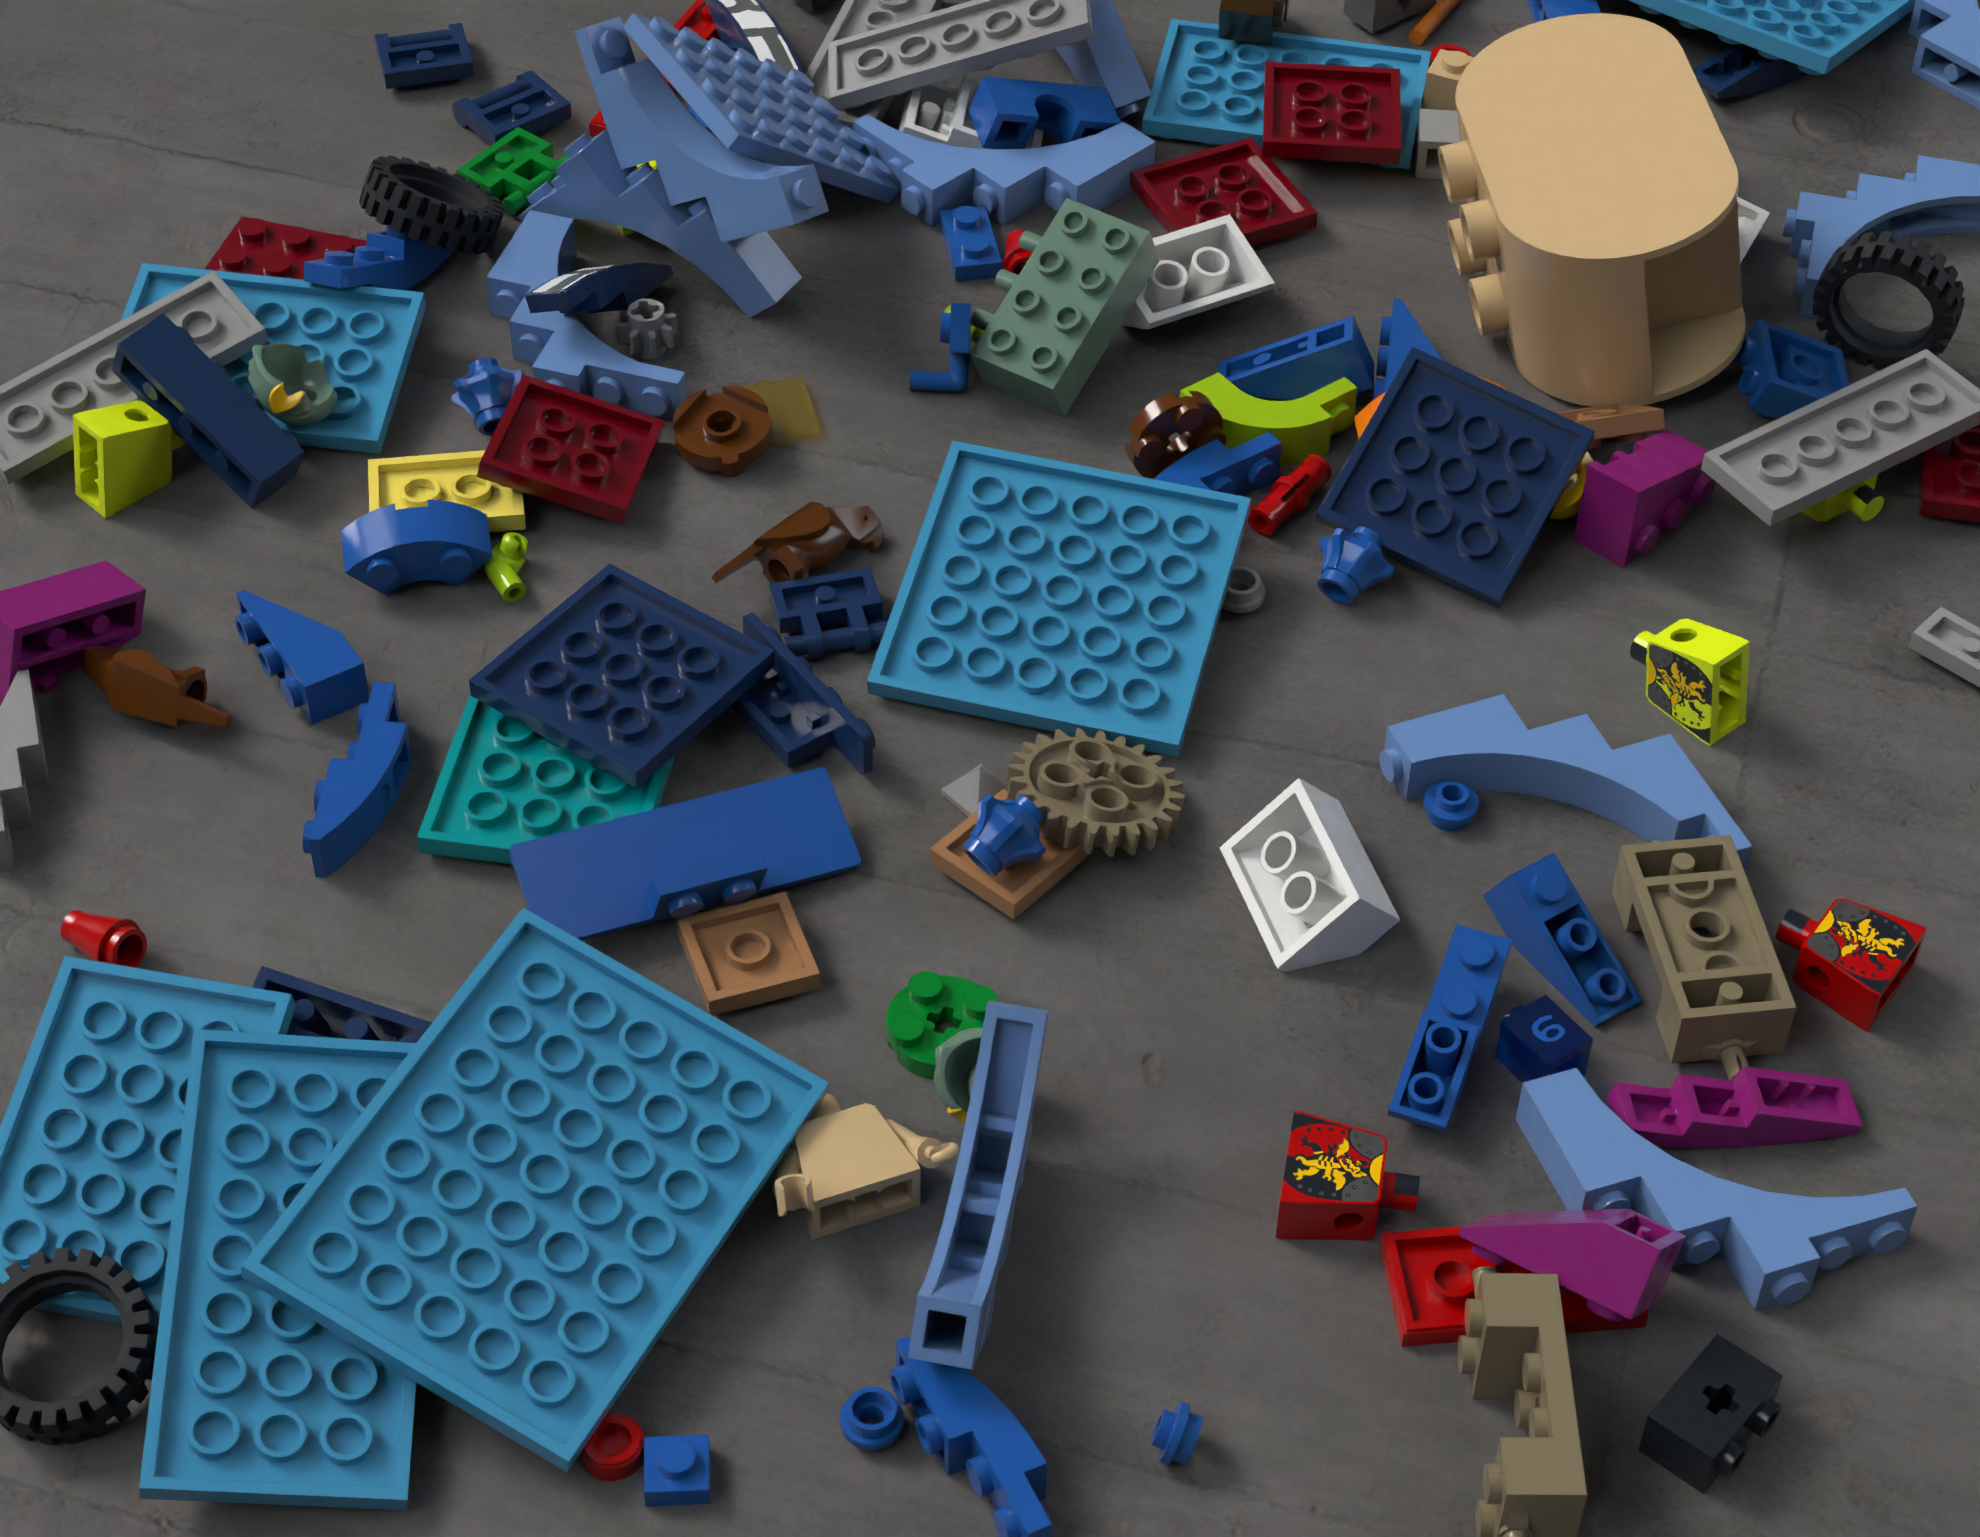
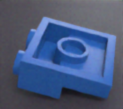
(1787, 370)

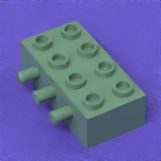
(1062, 305)

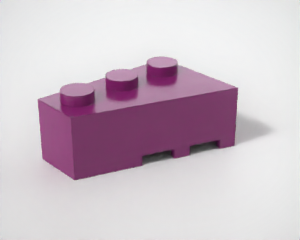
(1640, 496)
(58, 616)

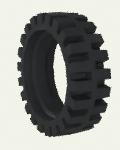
(431, 205)
(1899, 260)
(124, 1378)

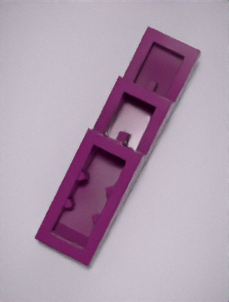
(1749, 1111)

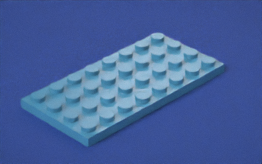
(243, 1386)

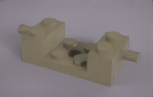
(1719, 992)
(1521, 1354)

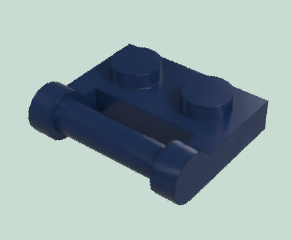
(424, 57)
(521, 104)

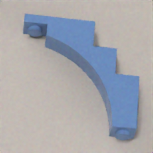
(1948, 46)
(1108, 61)
(653, 124)
(1489, 748)

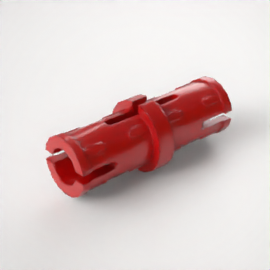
(1307, 480)

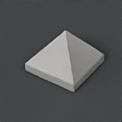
(972, 788)

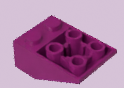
(1603, 1255)

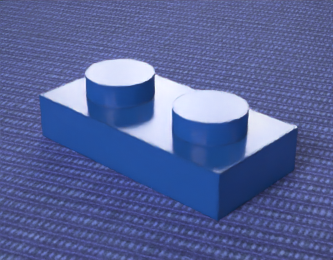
(970, 243)

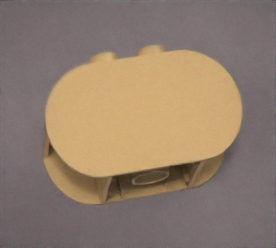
(1596, 210)

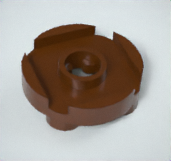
(1190, 417)
(728, 450)

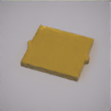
(789, 410)

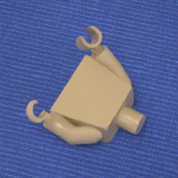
(853, 1167)

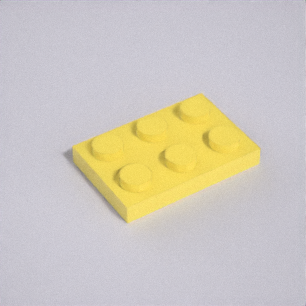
(444, 477)

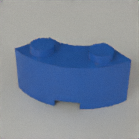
(416, 544)

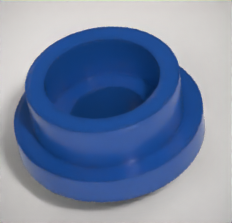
(1450, 805)
(871, 1404)
(1176, 1434)

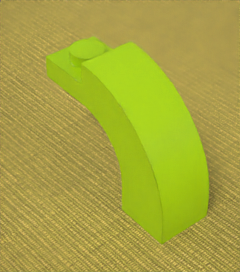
(1299, 424)

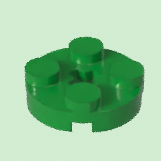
(921, 1005)

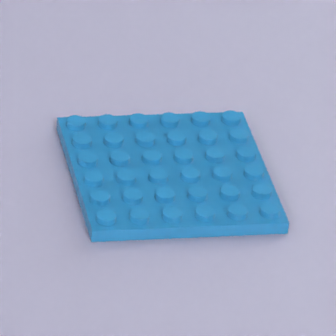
(1061, 597)

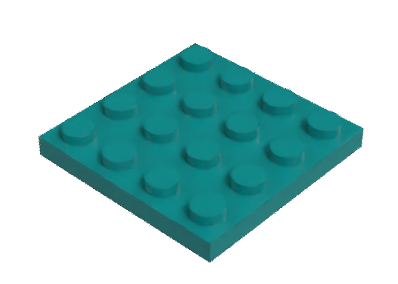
(518, 786)

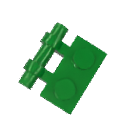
(508, 164)

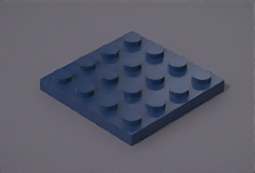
(1456, 476)
(622, 674)

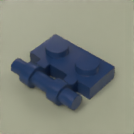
(824, 602)

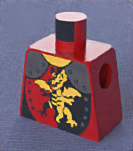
(1852, 957)
(1338, 1182)

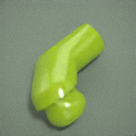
(505, 565)

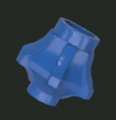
(486, 392)
(1352, 564)
(1005, 834)

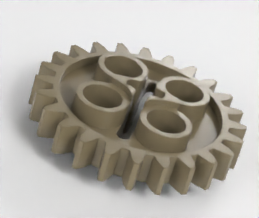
(1097, 791)

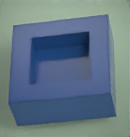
(677, 1470)

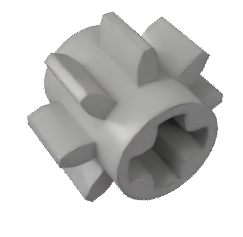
(647, 328)

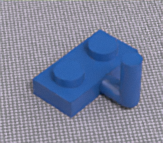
(956, 331)

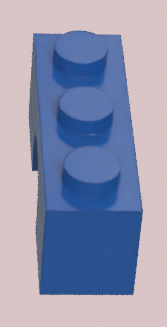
(1011, 109)

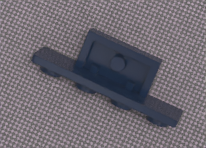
(797, 711)

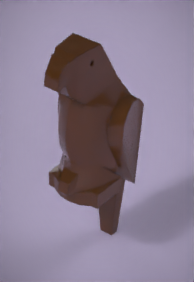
(809, 541)
(148, 689)

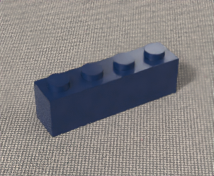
(208, 410)
(339, 1015)

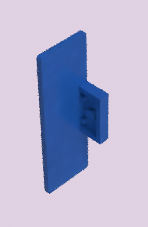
(687, 856)

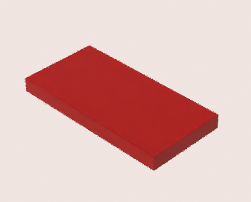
(1432, 1278)

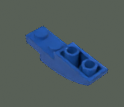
(385, 262)
(1228, 471)
(362, 787)
(1451, 1029)
(976, 1433)

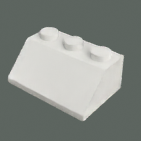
(1198, 272)
(1308, 880)

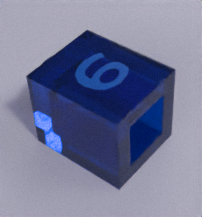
(1541, 1041)

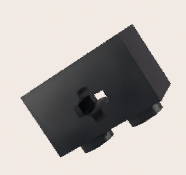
(1712, 1414)

